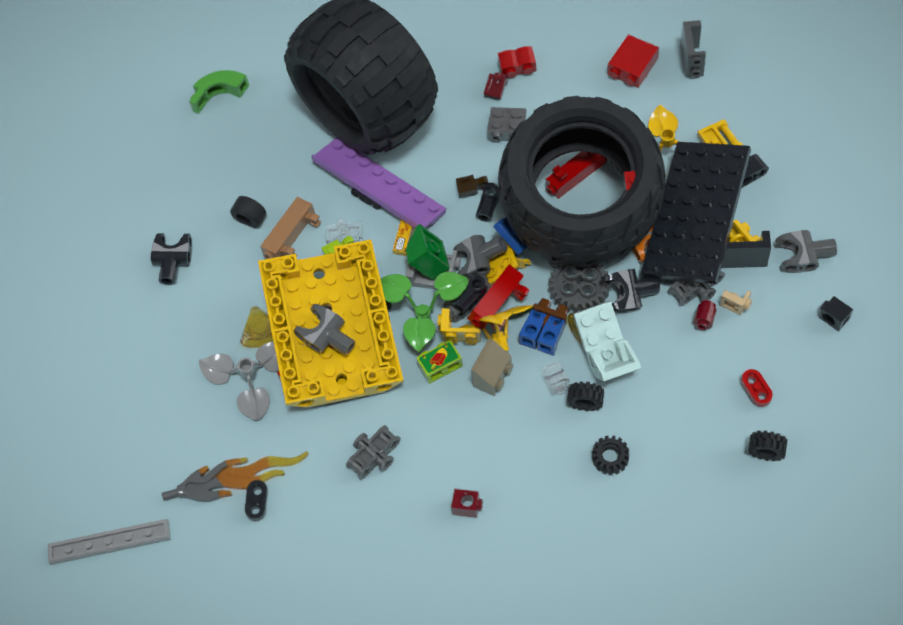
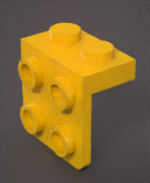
(466, 335)

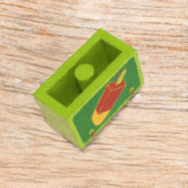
(439, 361)

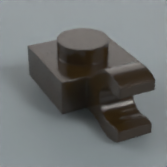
(468, 185)

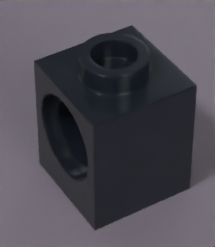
(835, 313)

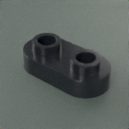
(256, 501)

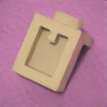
(735, 303)

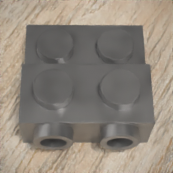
(503, 122)

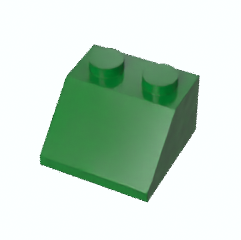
(427, 253)

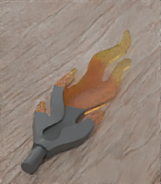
(224, 475)

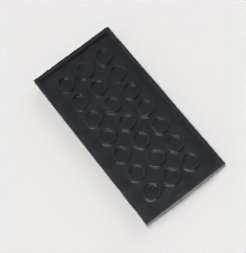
(696, 212)

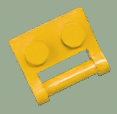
(712, 135)

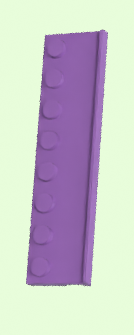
(379, 184)

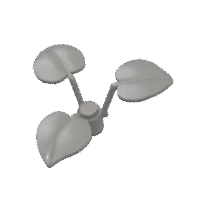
(250, 403)

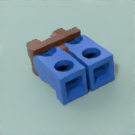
(544, 327)

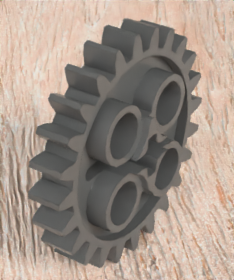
(579, 285)

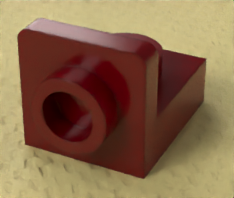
(495, 85)

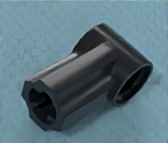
(488, 202)
(471, 295)

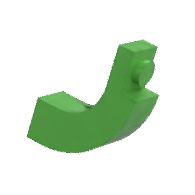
(217, 83)

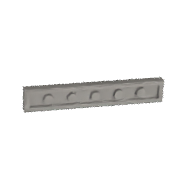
(108, 541)

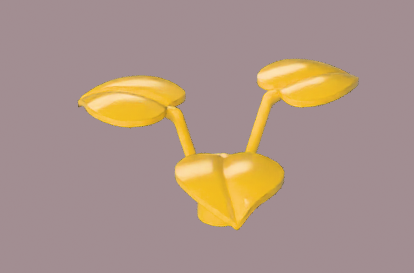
(663, 125)
(499, 318)

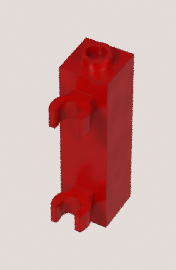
(573, 172)
(496, 296)

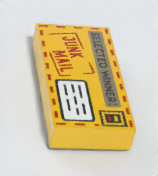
(403, 237)

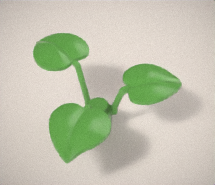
(421, 329)

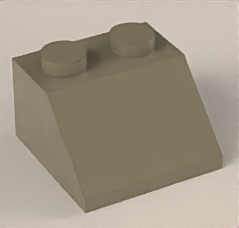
(491, 368)

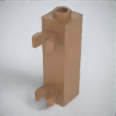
(289, 228)

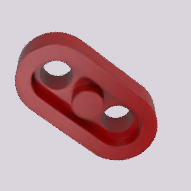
(757, 389)

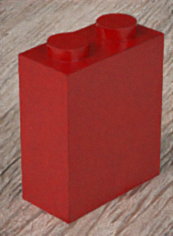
(633, 61)

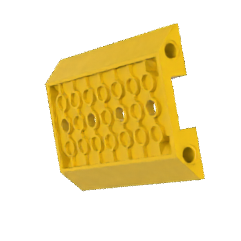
(357, 296)

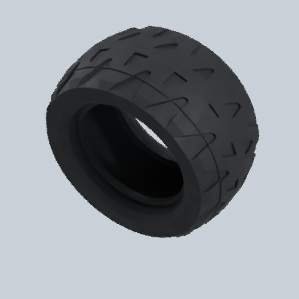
(570, 127)

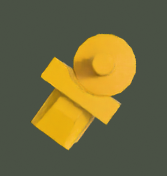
(740, 232)

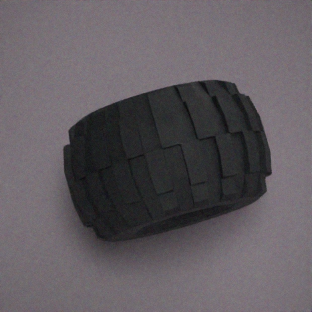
(361, 74)

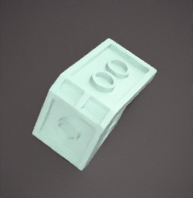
(603, 342)

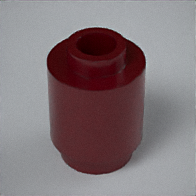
(705, 315)

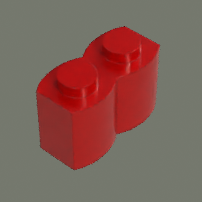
(517, 61)

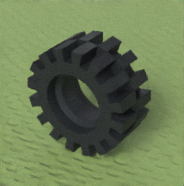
(585, 396)
(610, 443)
(767, 445)

